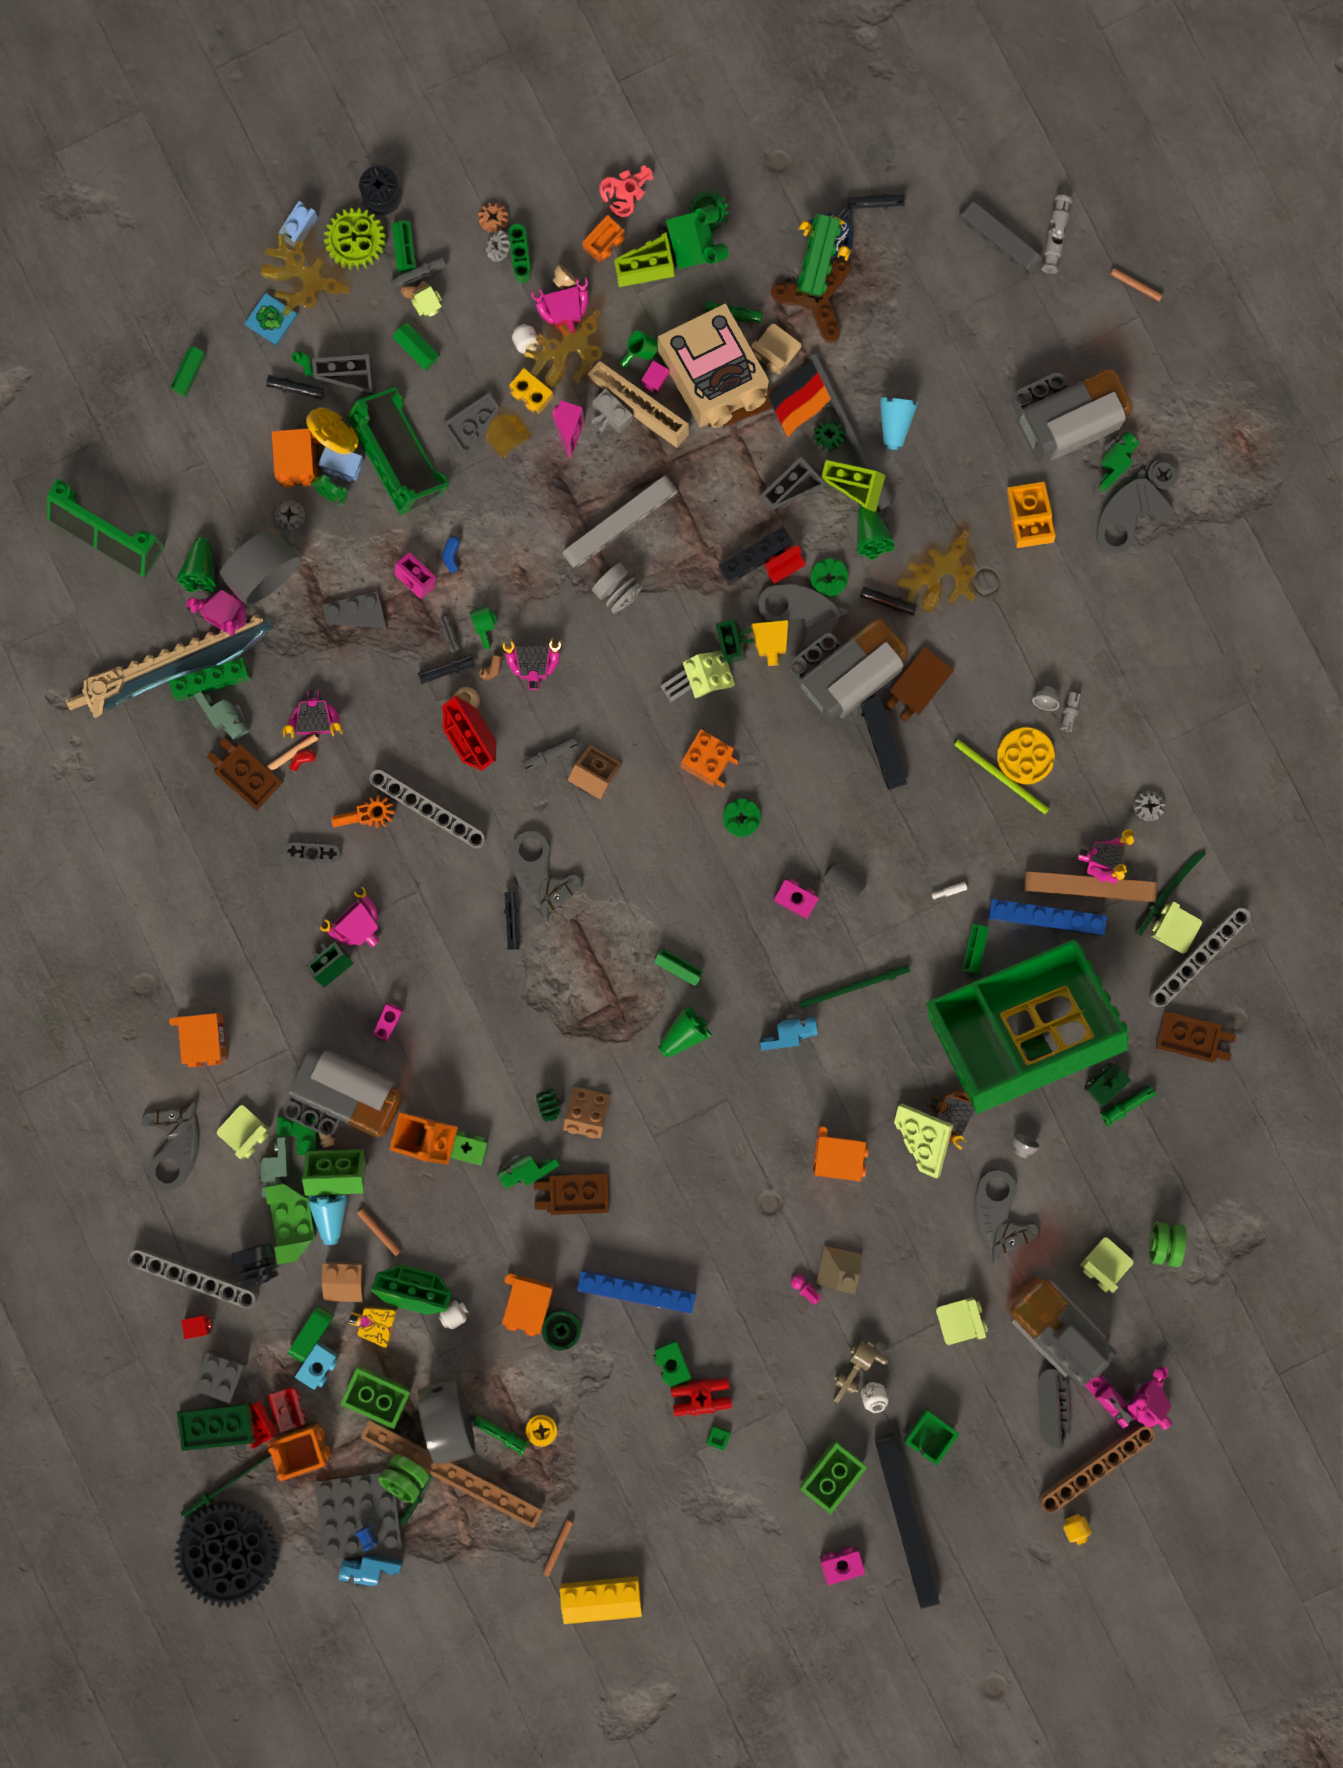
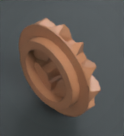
(493, 225)

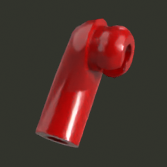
(302, 757)

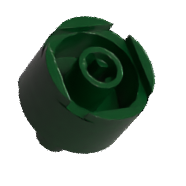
(551, 1333)

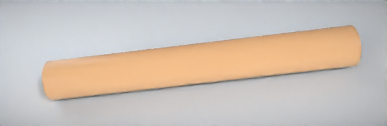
(291, 753)

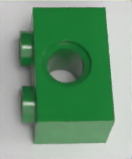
(680, 1372)

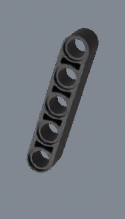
(883, 742)

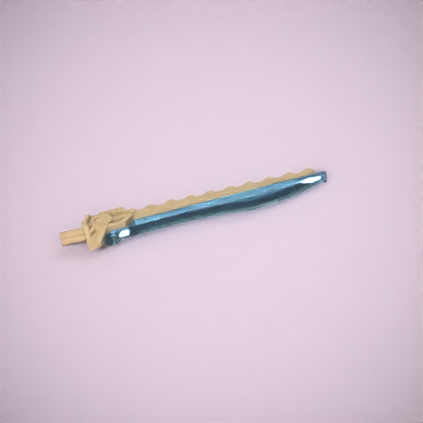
(111, 682)

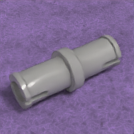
(1070, 712)

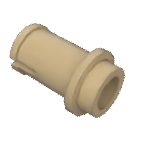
(326, 1141)

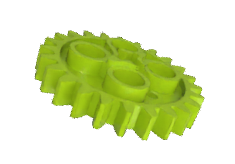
(353, 222)

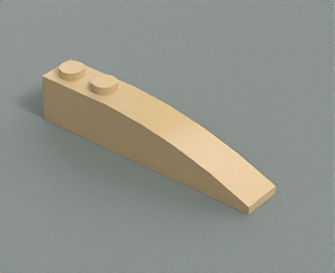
(641, 405)

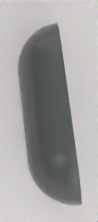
(1054, 1408)

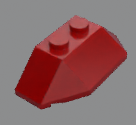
(468, 733)

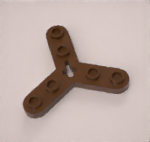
(822, 311)

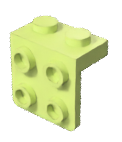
(708, 673)
(1176, 927)
(243, 1132)
(1106, 1264)
(961, 1321)

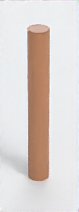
(1136, 284)
(379, 1232)
(557, 1548)

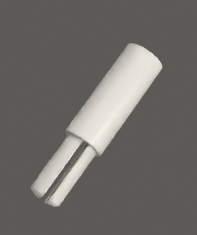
(950, 890)

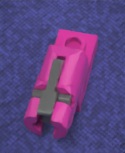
(1110, 1400)

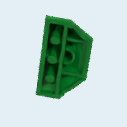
(412, 1289)

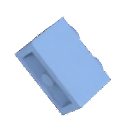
(298, 224)
(345, 465)

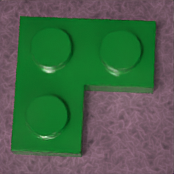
(305, 1136)

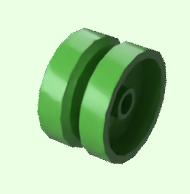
(1167, 1244)
(403, 1478)

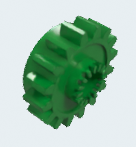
(710, 199)

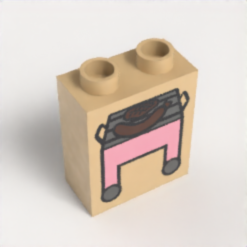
(713, 367)

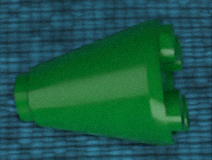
(872, 534)
(198, 568)
(684, 1033)

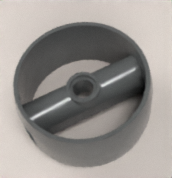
(261, 566)
(446, 1422)

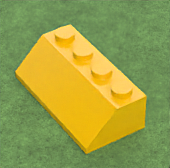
(600, 1600)

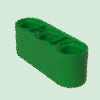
(517, 244)
(310, 1334)

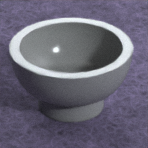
(1047, 699)
(1024, 1145)

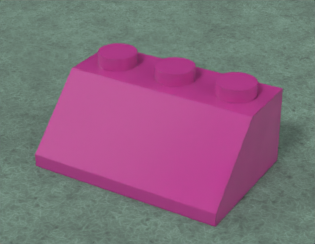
(569, 424)

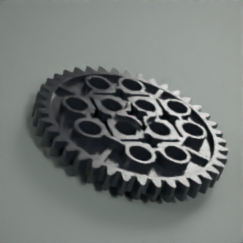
(253, 1572)

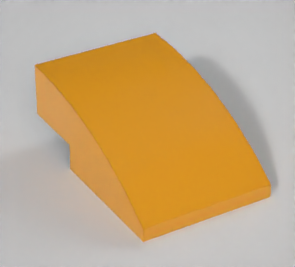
(1030, 515)

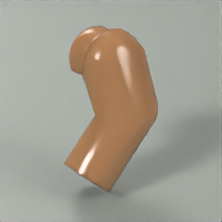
(491, 671)

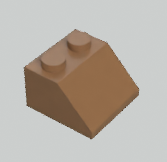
(594, 771)
(342, 1281)

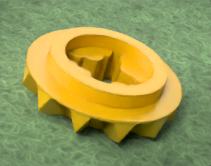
(535, 1437)

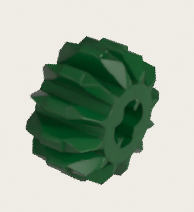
(834, 431)
(549, 1105)

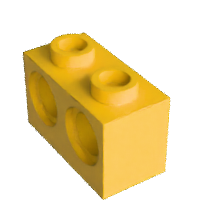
(534, 388)

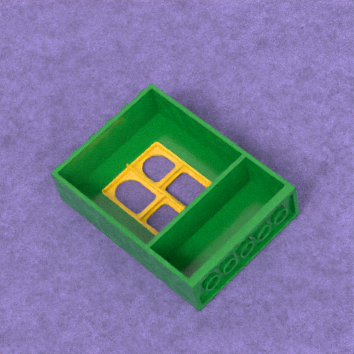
(989, 1055)

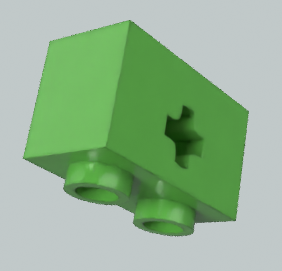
(474, 1156)

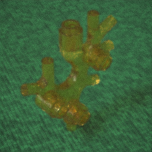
(310, 276)
(571, 342)
(943, 565)

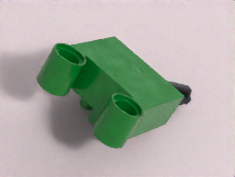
(693, 238)

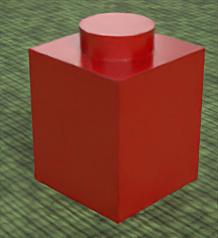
(196, 1326)

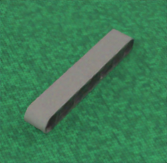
(620, 522)
(418, 807)
(1207, 952)
(183, 1278)

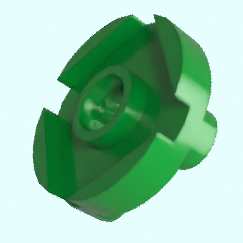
(329, 490)
(837, 570)
(748, 809)

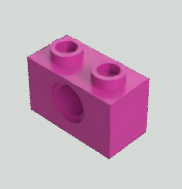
(415, 575)
(784, 898)
(853, 1569)

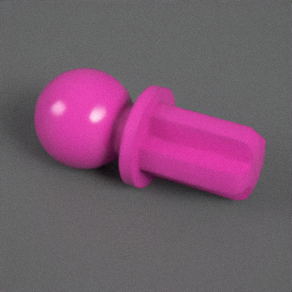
(799, 1283)

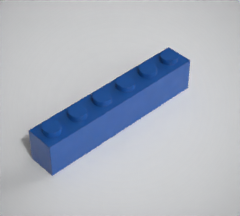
(1046, 917)
(636, 1291)

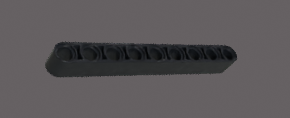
(907, 1521)

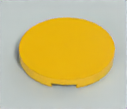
(332, 431)
(1026, 755)

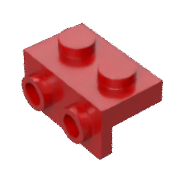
(784, 564)
(287, 1409)
(263, 1427)

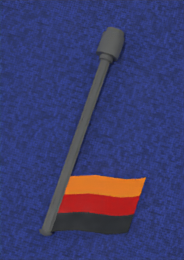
(804, 397)

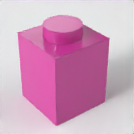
(655, 378)

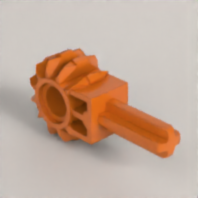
(365, 814)

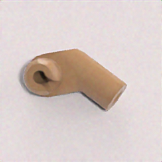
(408, 290)

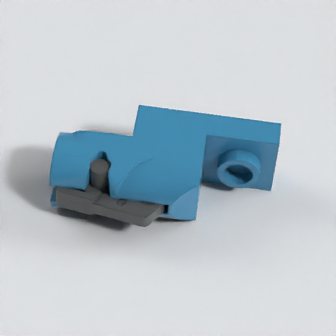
(790, 1031)
(368, 1572)

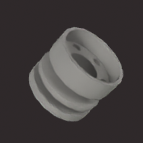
(619, 590)

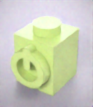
(426, 301)

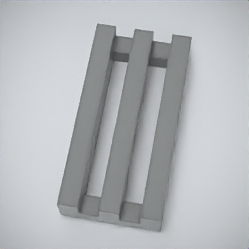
(671, 681)

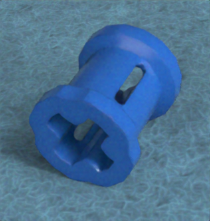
(366, 1538)

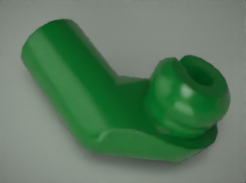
(303, 360)

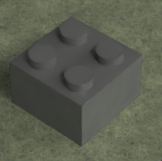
(220, 1376)

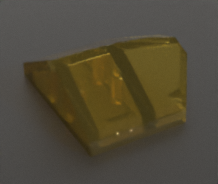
(506, 434)

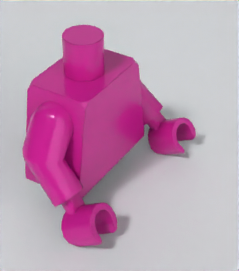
(563, 306)
(221, 610)
(1150, 1402)

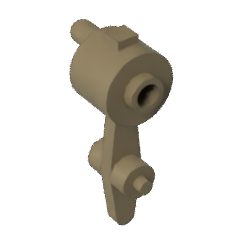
(862, 1356)

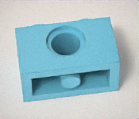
(308, 1374)

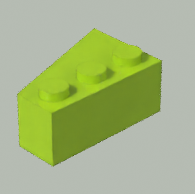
(856, 482)

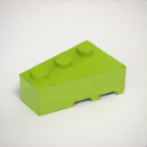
(646, 263)

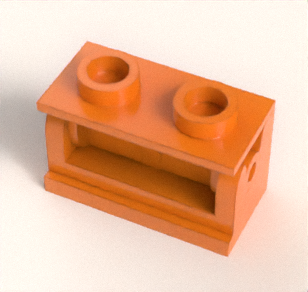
(604, 239)

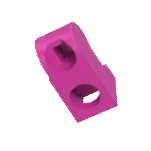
(388, 1021)

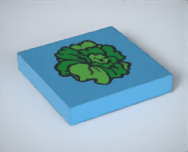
(269, 320)

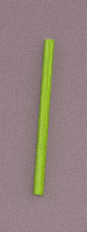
(1001, 776)

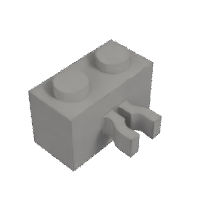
(611, 411)

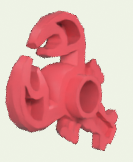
(625, 190)

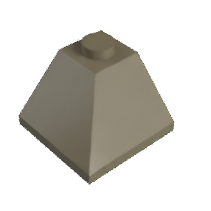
(839, 1269)

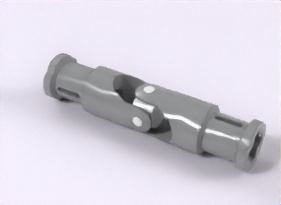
(1058, 223)

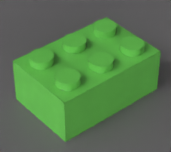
(334, 1172)
(376, 1396)
(832, 1476)

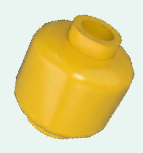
(1077, 1529)

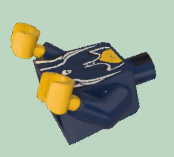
(844, 240)

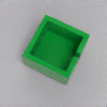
(931, 1435)

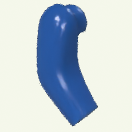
(449, 553)

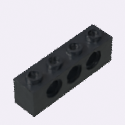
(755, 556)

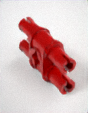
(709, 1404)

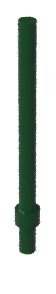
(890, 974)

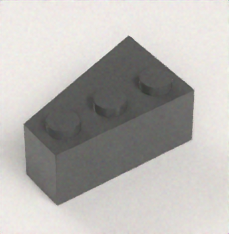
(346, 371)
(790, 485)

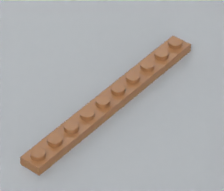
(453, 1474)

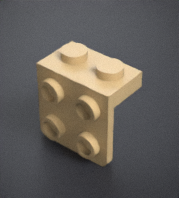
(775, 349)

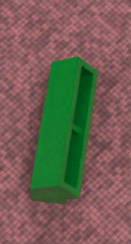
(403, 246)
(416, 346)
(188, 371)
(975, 949)
(678, 967)

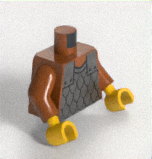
(955, 1110)

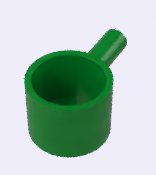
(641, 346)
(483, 621)

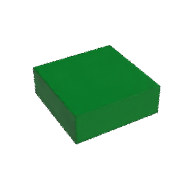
(718, 1437)

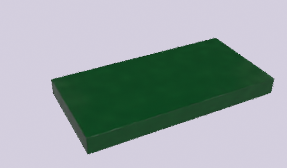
(216, 1427)

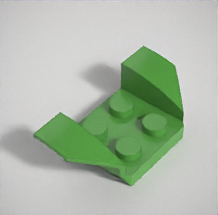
(291, 1222)

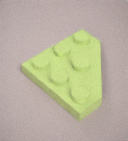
(924, 1137)

